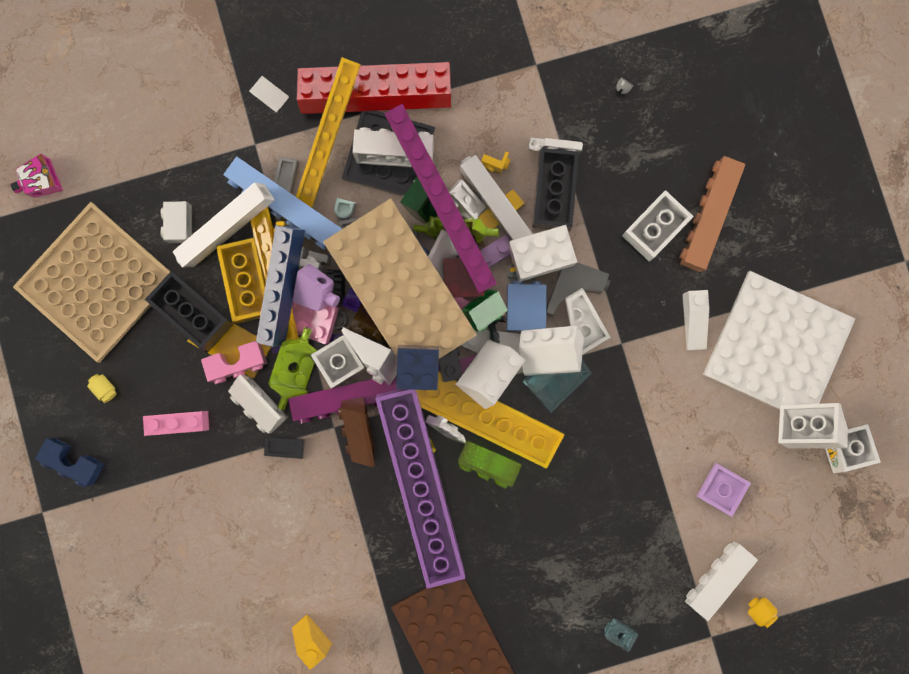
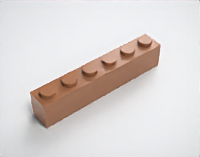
(712, 214)

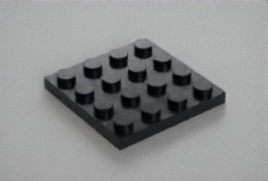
(381, 177)

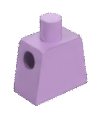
(314, 289)

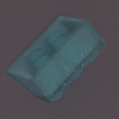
(555, 388)

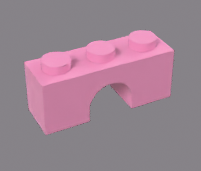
(218, 369)
(176, 423)

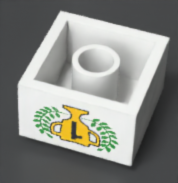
(858, 454)

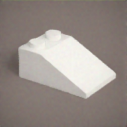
(377, 358)

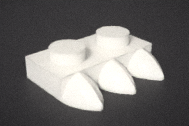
(448, 430)

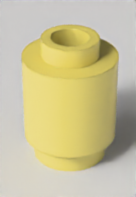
(101, 388)

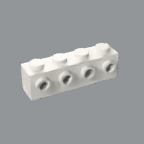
(720, 580)

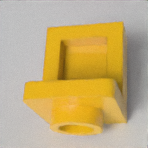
(495, 165)

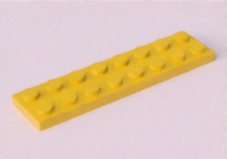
(497, 423)

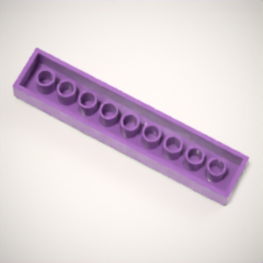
(420, 486)

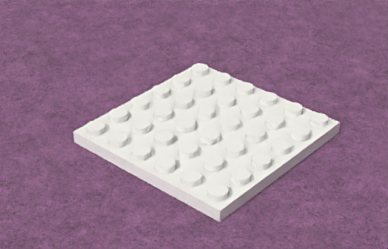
(778, 344)

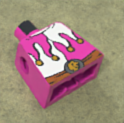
(37, 178)

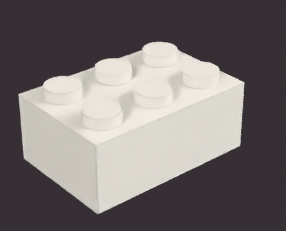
(657, 226)
(542, 253)

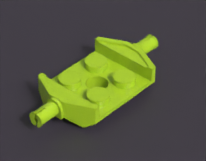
(475, 227)
(293, 382)

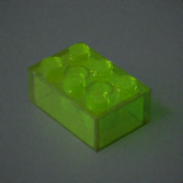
(488, 464)

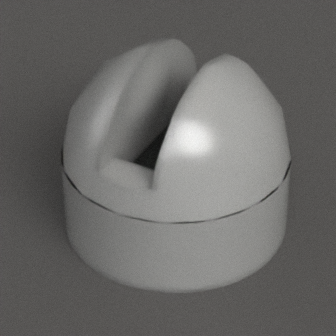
(625, 85)

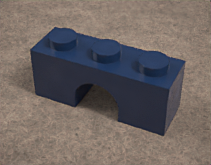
(55, 456)

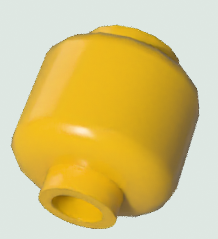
(762, 611)

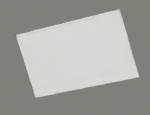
(269, 94)

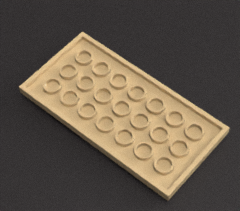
(398, 282)

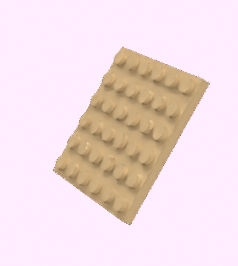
(93, 282)

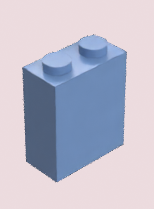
(525, 306)

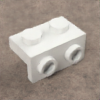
(466, 200)

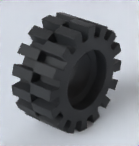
(339, 283)

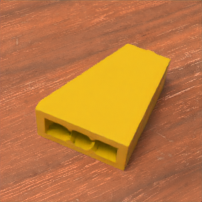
(310, 642)

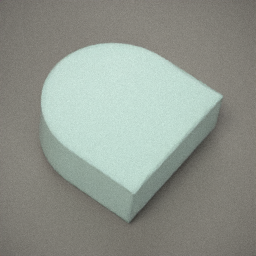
(344, 209)

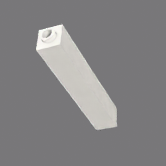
(494, 198)
(223, 225)

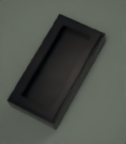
(284, 447)

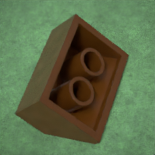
(357, 431)

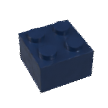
(417, 367)

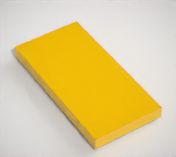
(231, 341)

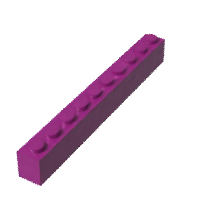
(440, 198)
(329, 400)

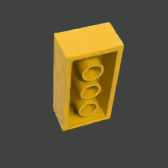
(242, 279)

